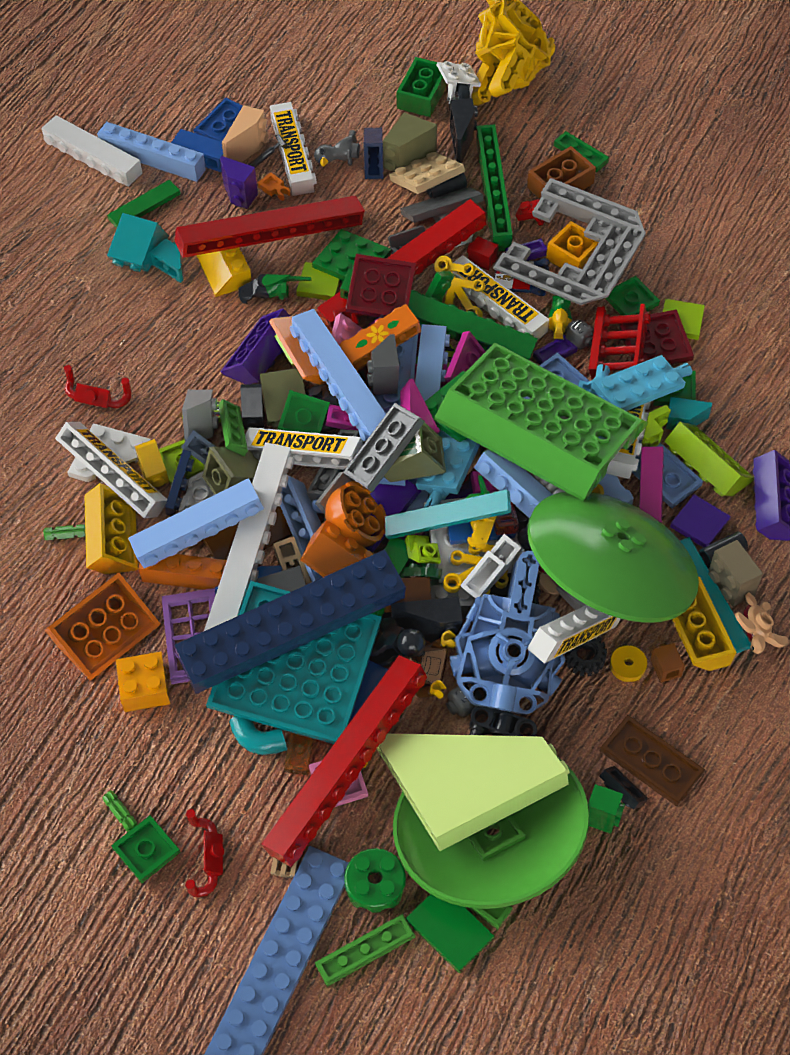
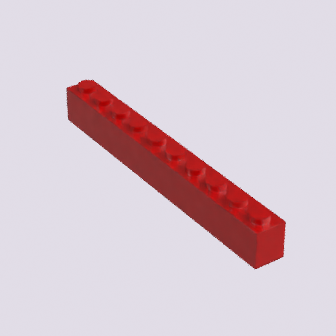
(268, 226)
(425, 248)
(344, 761)

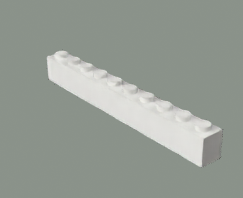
(252, 535)

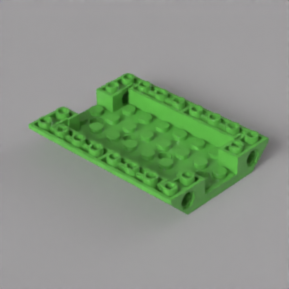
(531, 429)

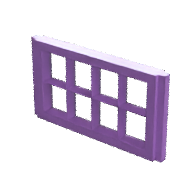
(176, 600)

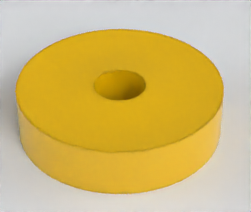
(623, 671)

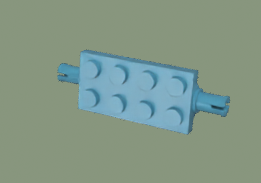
(641, 383)
(458, 460)

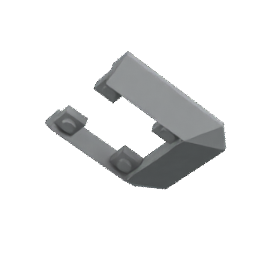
(609, 223)

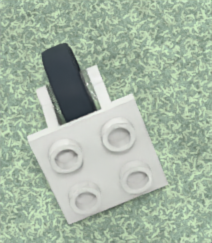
(460, 79)

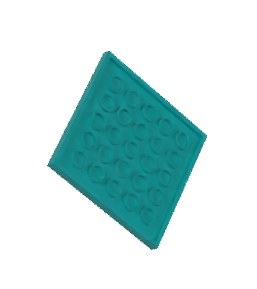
(306, 688)

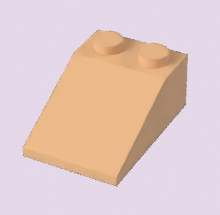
(246, 134)

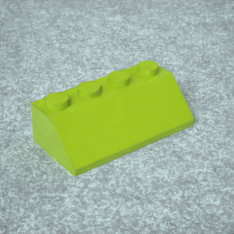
(708, 459)

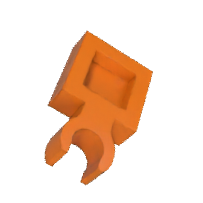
(273, 185)

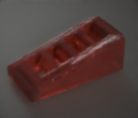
(507, 527)

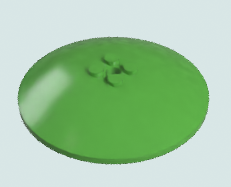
(633, 578)
(501, 869)

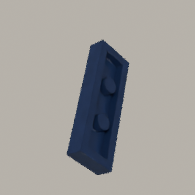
(179, 483)

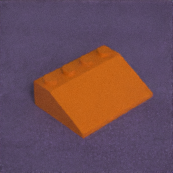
(300, 359)
(103, 626)

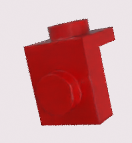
(525, 211)

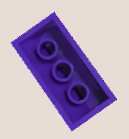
(256, 352)
(772, 495)

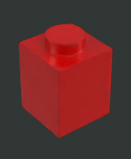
(482, 253)

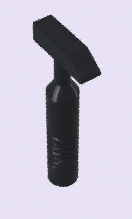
(268, 152)

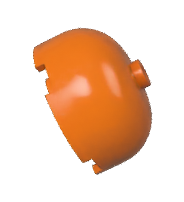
(351, 512)

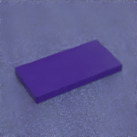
(394, 500)

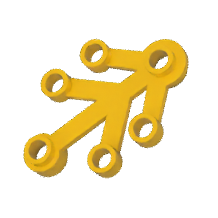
(457, 284)
(469, 559)

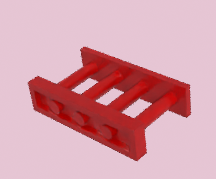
(601, 336)

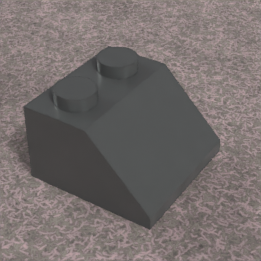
(384, 368)

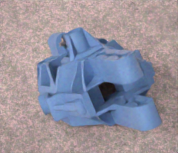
(493, 624)

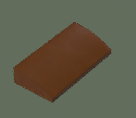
(221, 543)

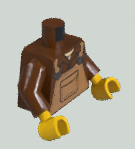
(434, 662)

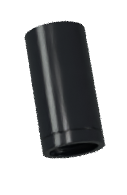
(448, 186)
(707, 552)

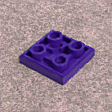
(700, 521)

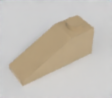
(289, 556)

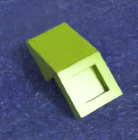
(653, 430)
(422, 550)

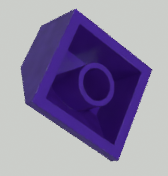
(239, 182)

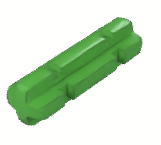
(64, 532)
(119, 811)

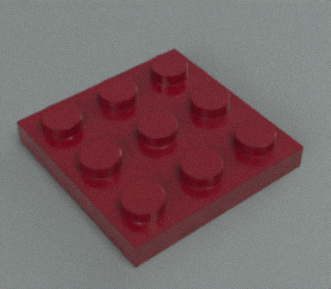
(379, 285)
(663, 337)

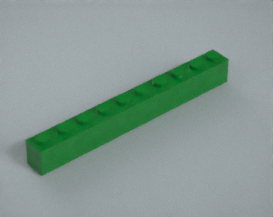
(486, 331)

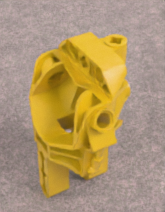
(510, 48)

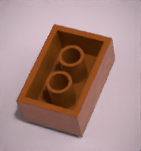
(565, 167)

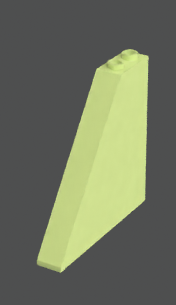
(470, 779)

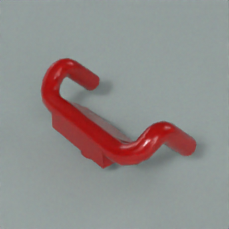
(95, 395)
(212, 855)

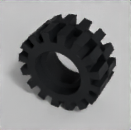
(587, 665)

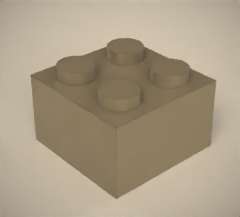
(734, 573)

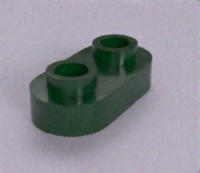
(430, 570)

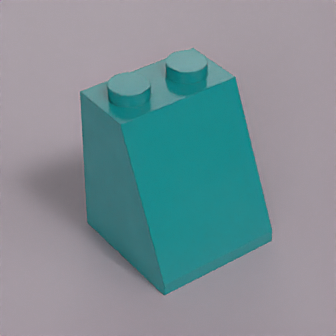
(134, 241)

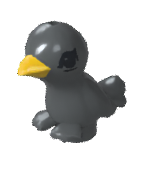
(344, 150)

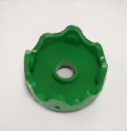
(375, 896)

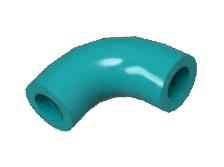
(255, 740)

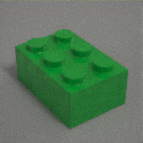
(421, 88)

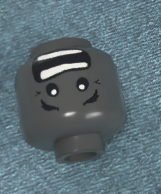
(580, 334)
(458, 702)

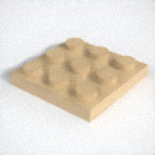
(426, 172)

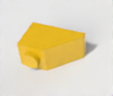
(151, 463)

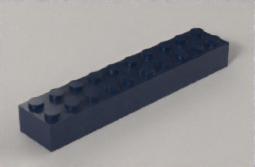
(290, 621)

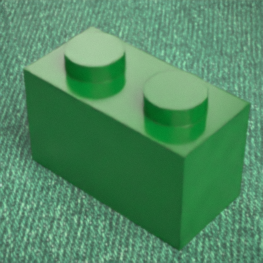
(605, 808)

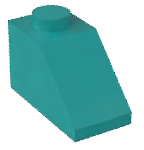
(168, 259)
(687, 411)

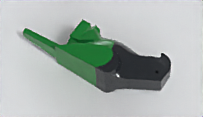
(268, 286)

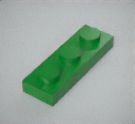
(594, 156)

